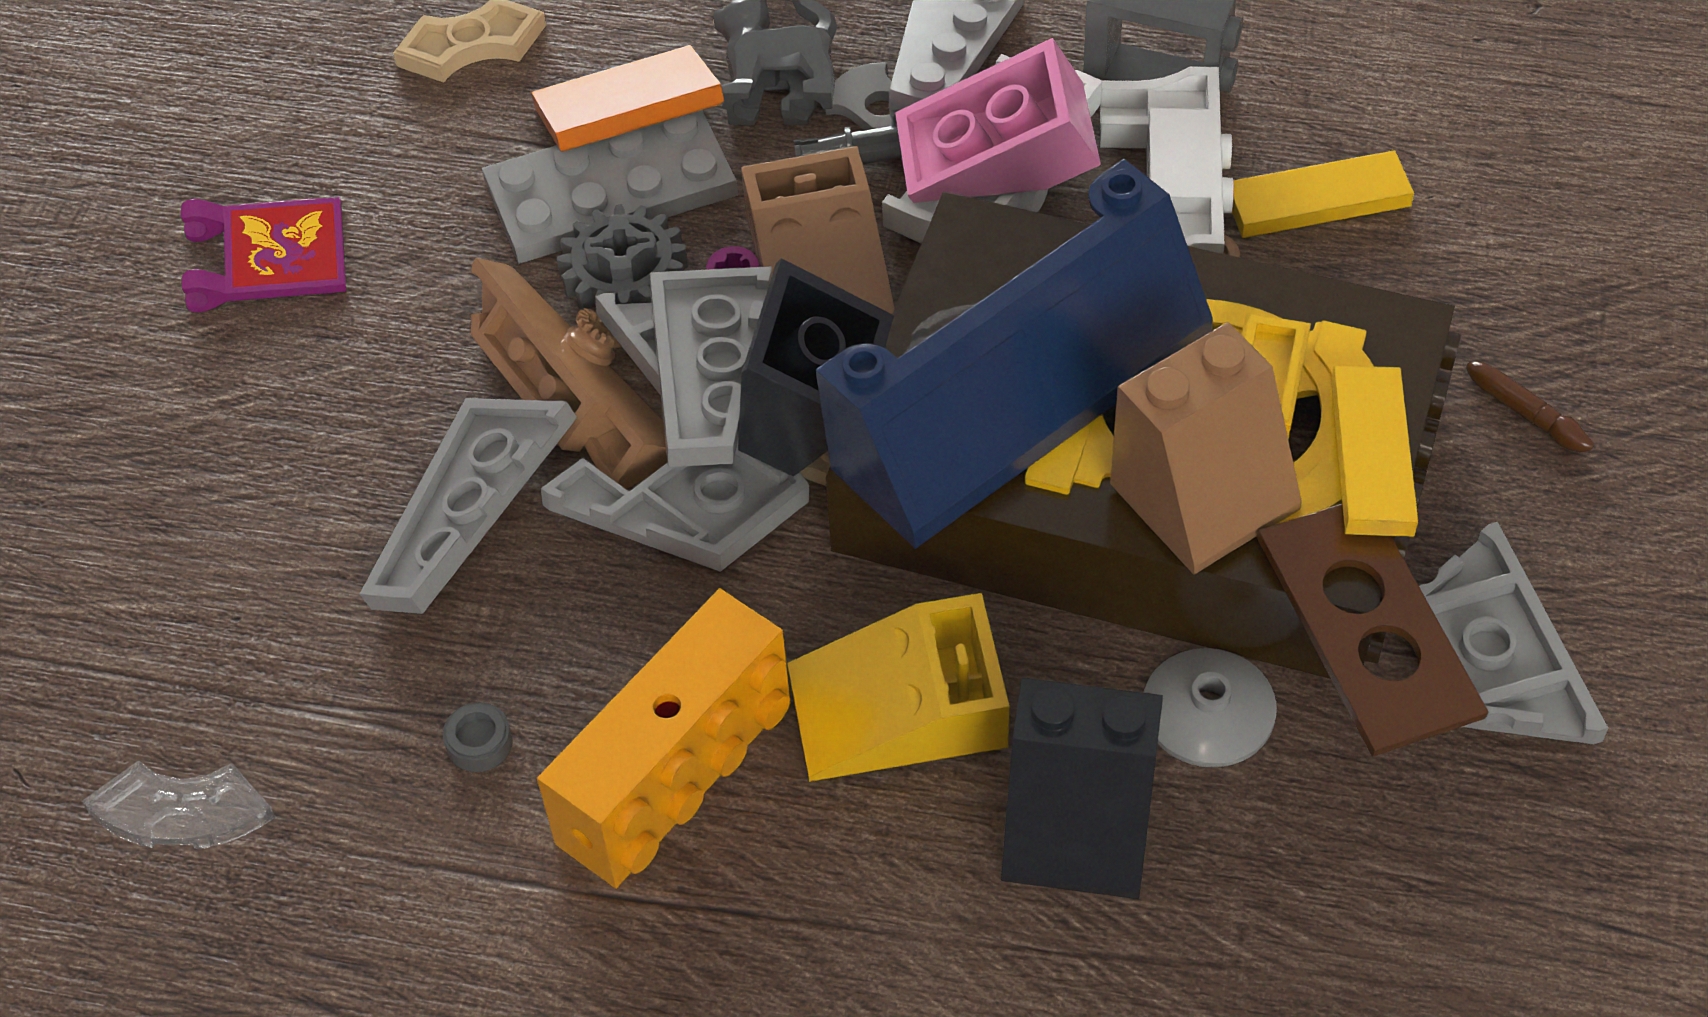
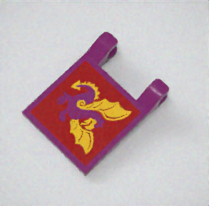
(267, 250)

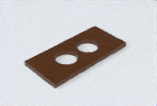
(1383, 710)

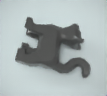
(776, 60)

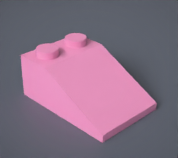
(1000, 130)

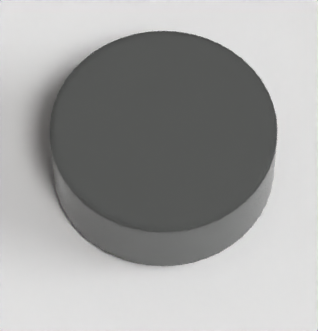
(477, 737)

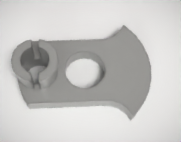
(859, 89)

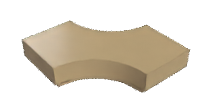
(443, 45)

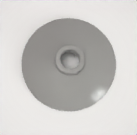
(1212, 730)

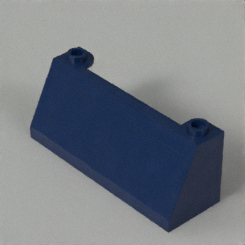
(1019, 367)

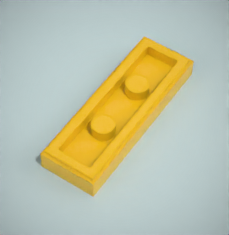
(1320, 194)
(1373, 451)

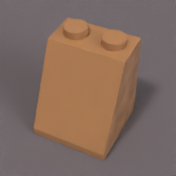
(1205, 448)

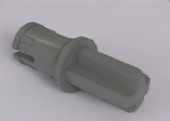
(873, 144)

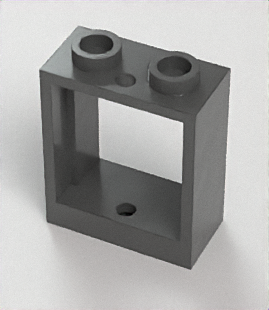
(1207, 19)

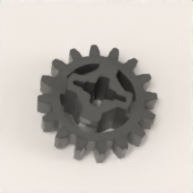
(618, 256)

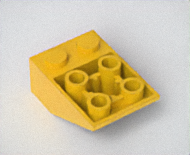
(902, 691)

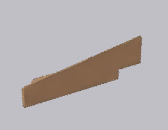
(531, 352)

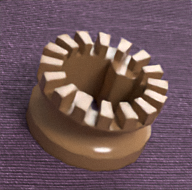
(592, 338)

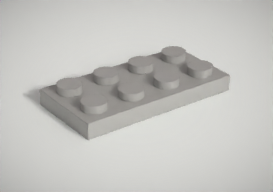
(659, 166)

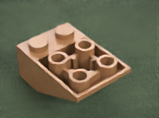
(820, 219)

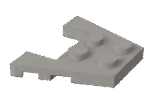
(687, 510)

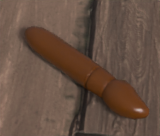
(1562, 428)

